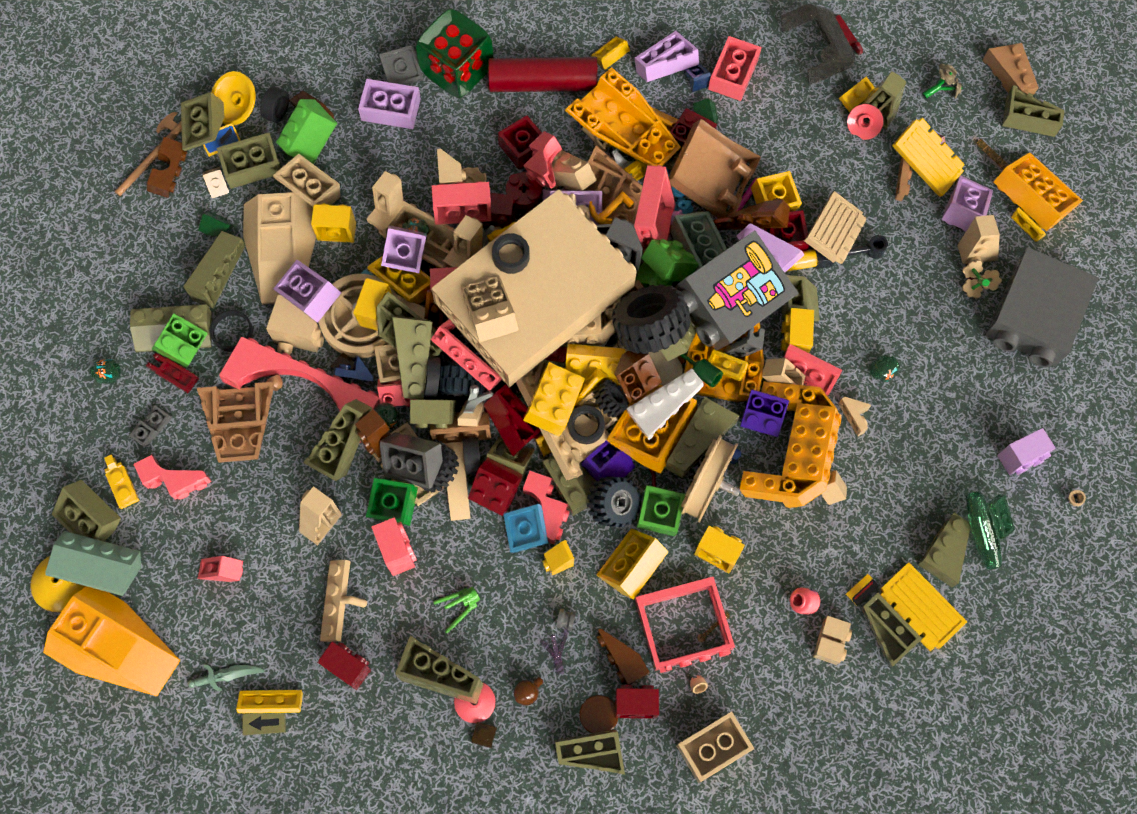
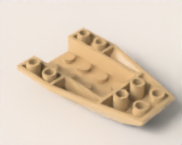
(275, 236)

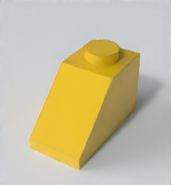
(558, 558)

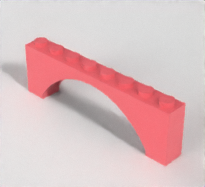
(254, 361)

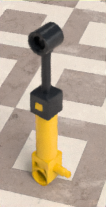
(813, 258)

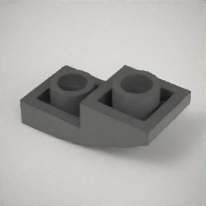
(149, 428)

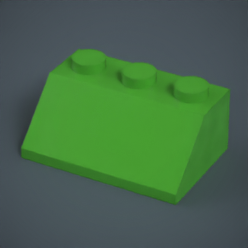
(306, 130)

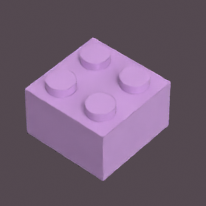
(403, 249)
(1026, 452)

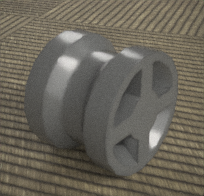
(566, 619)

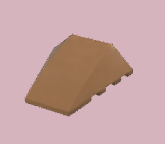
(613, 180)
(237, 419)

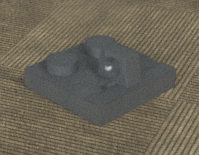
(401, 66)

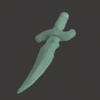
(224, 675)

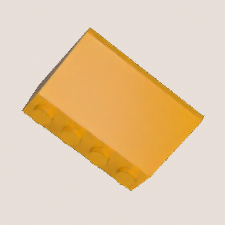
(1037, 191)
(657, 450)

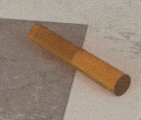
(992, 154)

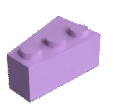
(666, 57)
(783, 252)

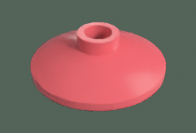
(859, 127)
(479, 712)

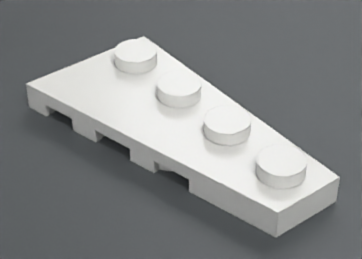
(660, 405)

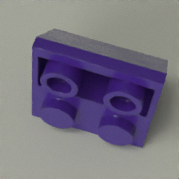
(764, 413)
(608, 462)

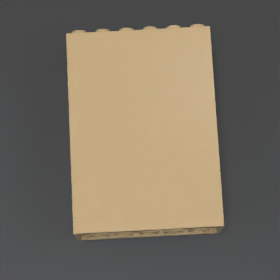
(559, 292)

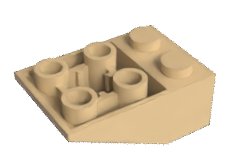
(490, 308)

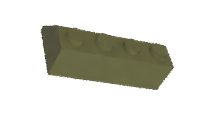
(149, 323)

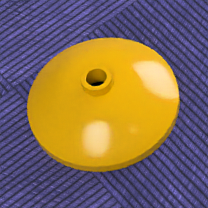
(238, 96)
(49, 594)

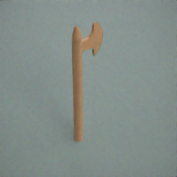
(175, 129)

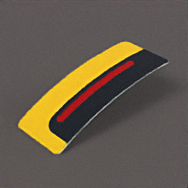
(862, 589)

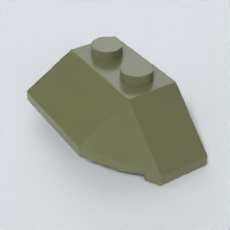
(392, 306)

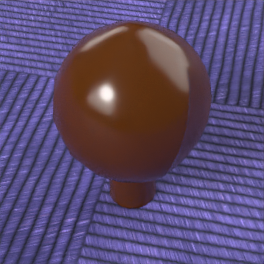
(527, 692)

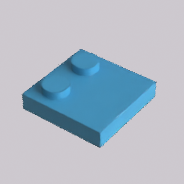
(525, 528)

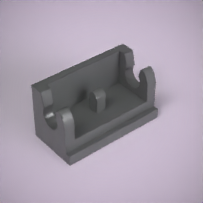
(747, 345)

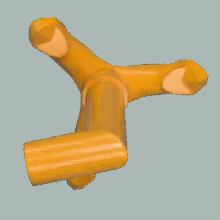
(601, 218)

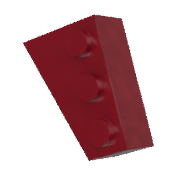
(508, 415)

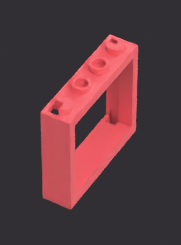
(654, 207)
(464, 356)
(678, 591)

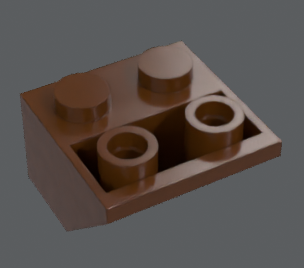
(636, 375)

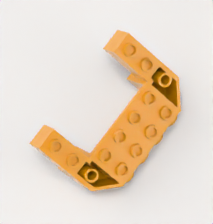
(808, 451)

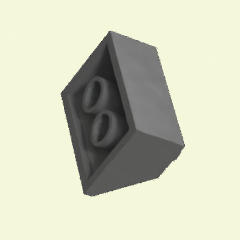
(624, 237)
(411, 459)

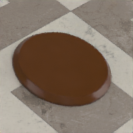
(598, 714)

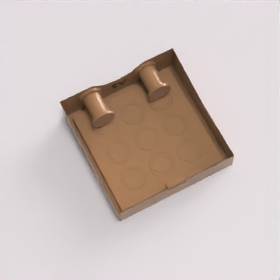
(711, 169)

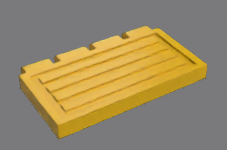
(928, 157)
(923, 606)

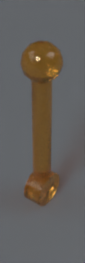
(701, 637)

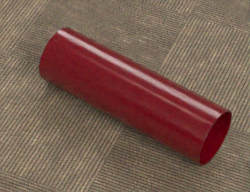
(542, 74)

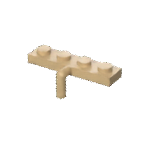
(336, 600)

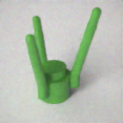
(467, 597)

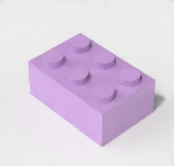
(389, 103)
(307, 290)

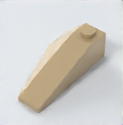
(585, 427)

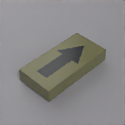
(263, 723)

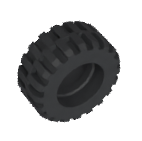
(651, 319)

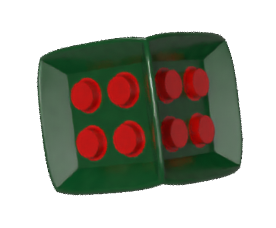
(454, 53)

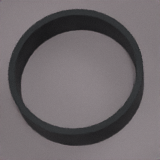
(222, 315)
(432, 378)

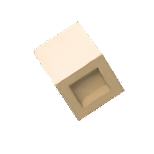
(835, 490)

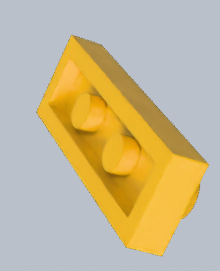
(269, 701)

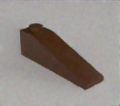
(763, 215)

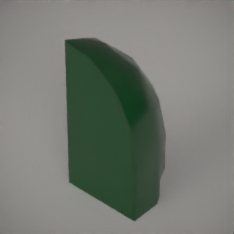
(706, 109)
(213, 224)

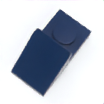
(698, 77)
(358, 372)

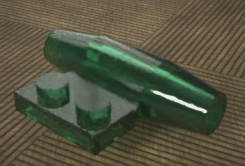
(988, 525)

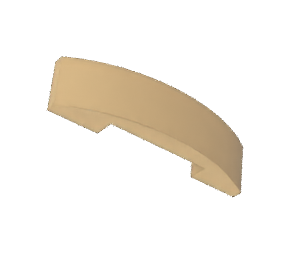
(457, 489)

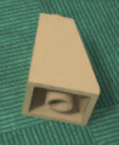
(293, 326)

